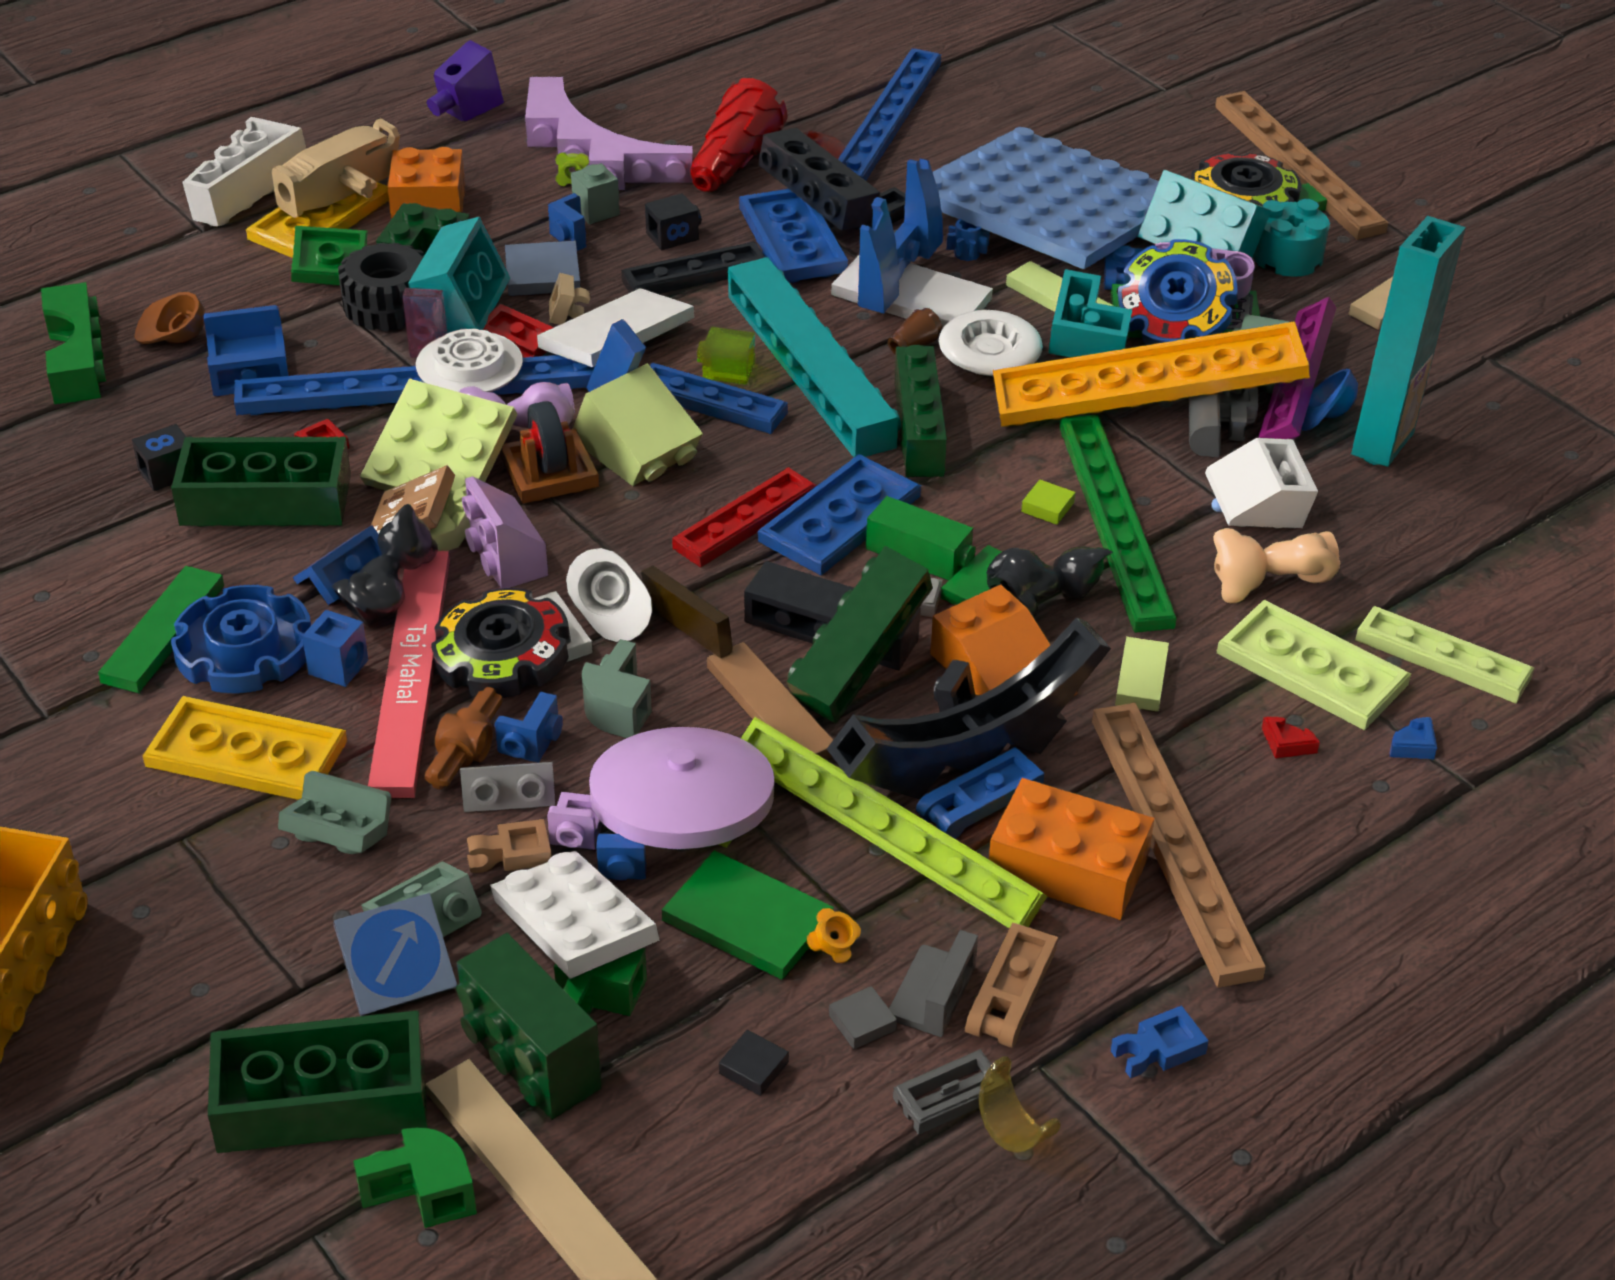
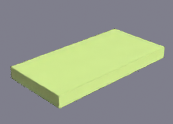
(1314, 664)

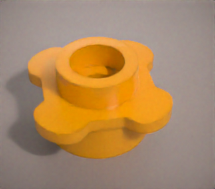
(843, 926)

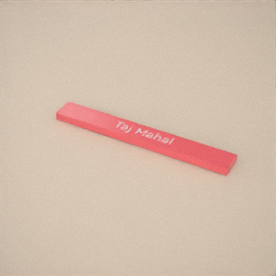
(409, 680)

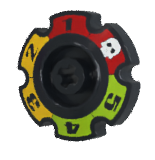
(1249, 177)
(501, 642)

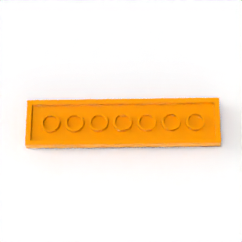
(1150, 374)

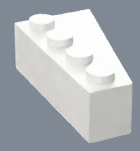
(241, 170)

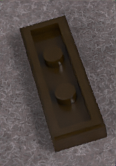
(688, 612)

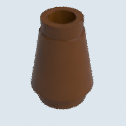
(918, 329)

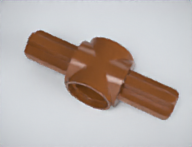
(463, 738)

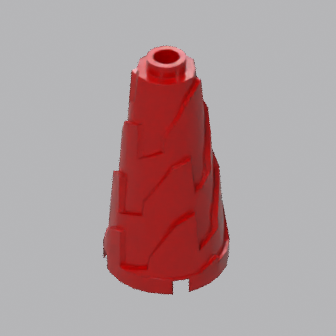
(737, 132)

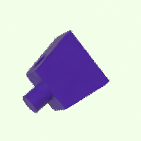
(466, 84)

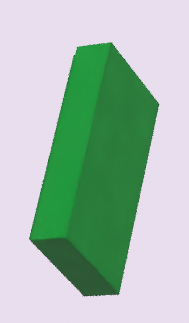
(970, 579)

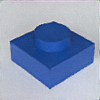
(620, 857)

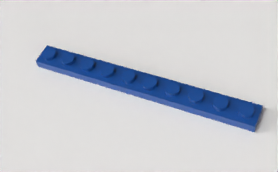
(381, 386)

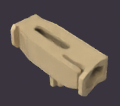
(336, 168)

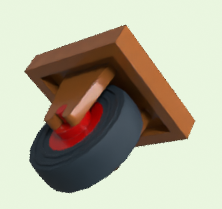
(548, 458)

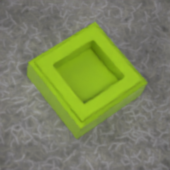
(1048, 502)

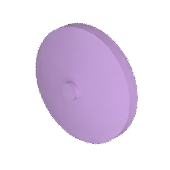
(681, 787)

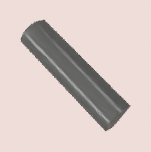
(1205, 424)

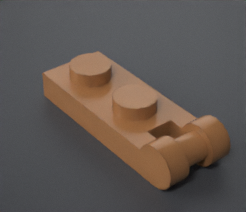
(1012, 984)

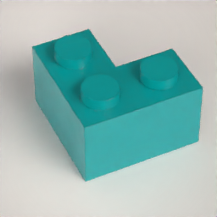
(1083, 324)

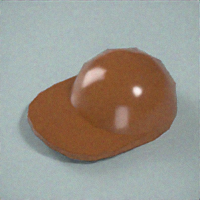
(171, 319)

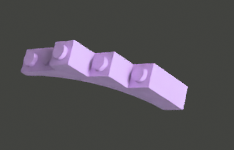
(557, 123)

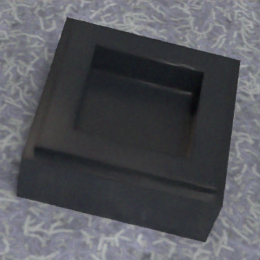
(753, 1062)

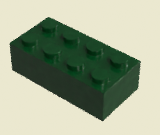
(261, 481)
(316, 1081)

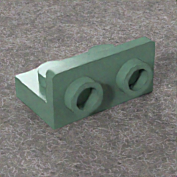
(449, 890)

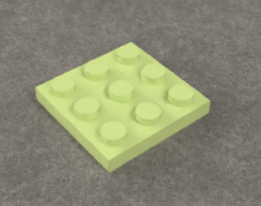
(436, 430)

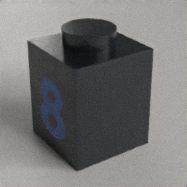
(672, 221)
(159, 455)

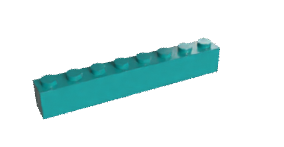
(813, 358)

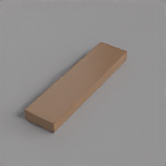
(767, 698)

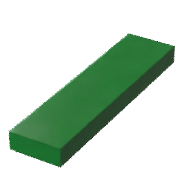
(151, 638)

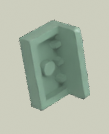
(338, 813)

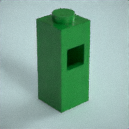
(921, 536)

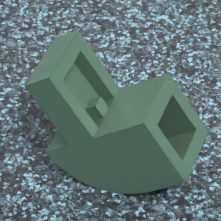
(614, 694)

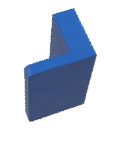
(341, 563)

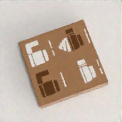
(425, 494)

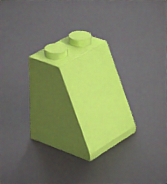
(636, 426)

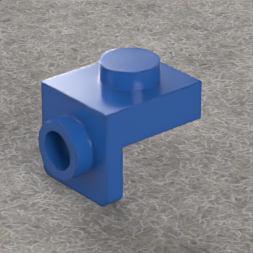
(566, 220)
(533, 735)

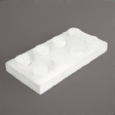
(574, 913)

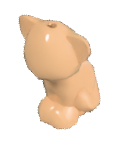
(1244, 563)

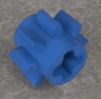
(967, 240)

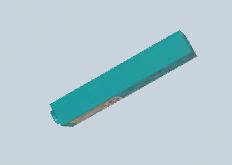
(1407, 340)

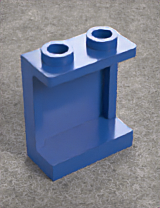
(244, 346)

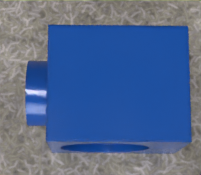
(335, 648)

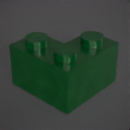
(418, 225)

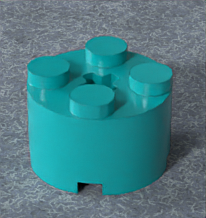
(1293, 238)

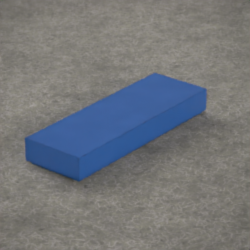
(618, 356)

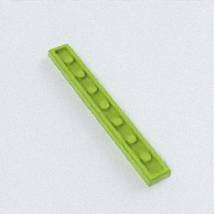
(896, 829)

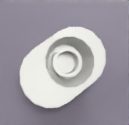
(609, 594)

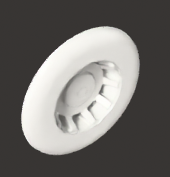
(990, 341)
(468, 360)

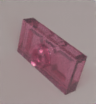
(423, 317)

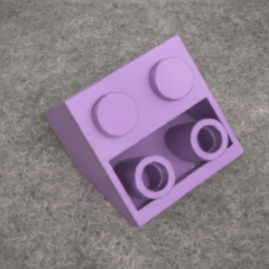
(502, 535)

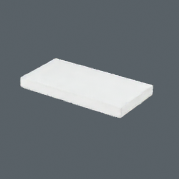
(921, 289)
(643, 311)

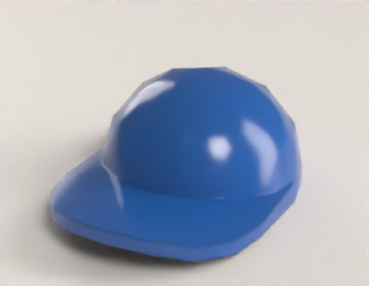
(1331, 398)

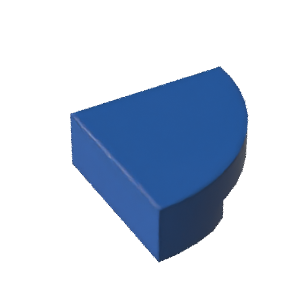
(1415, 740)

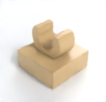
(563, 299)

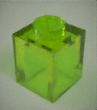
(727, 355)

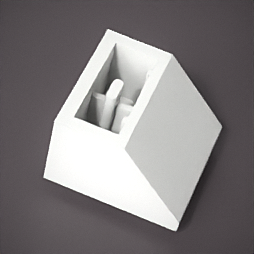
(1263, 485)

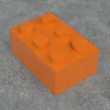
(1073, 847)

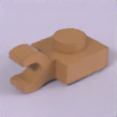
(517, 845)

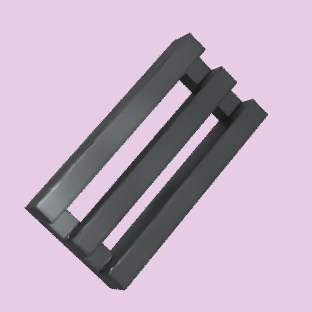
(951, 1101)

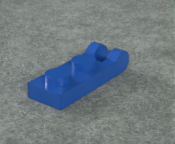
(977, 792)

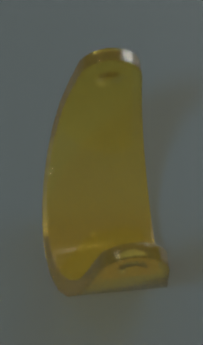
(1005, 1116)

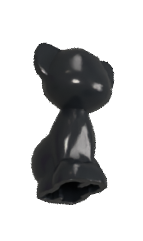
(1031, 579)
(377, 587)

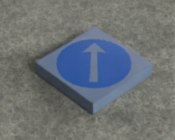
(395, 954)

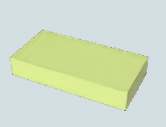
(1142, 673)

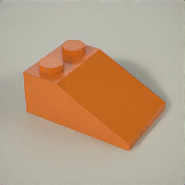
(989, 633)

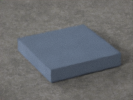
(537, 266)

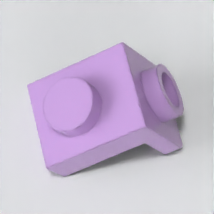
(573, 822)

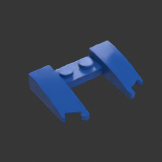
(888, 253)

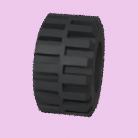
(375, 283)

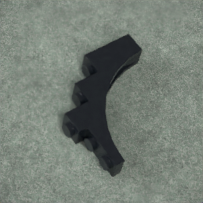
(1021, 711)

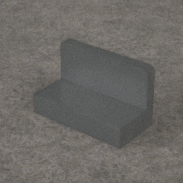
(935, 985)

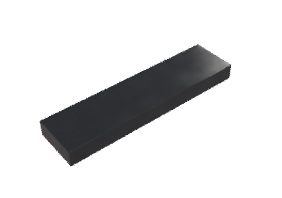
(689, 269)

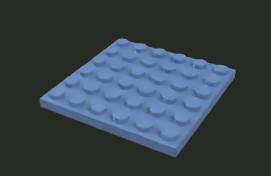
(1047, 196)

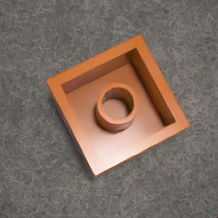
(427, 178)

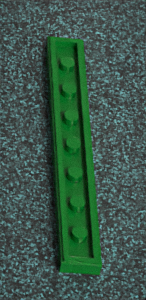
(1117, 525)

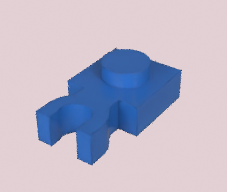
(1164, 1038)

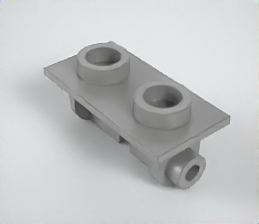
(507, 787)

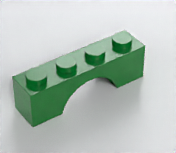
(78, 364)

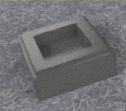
(862, 1017)

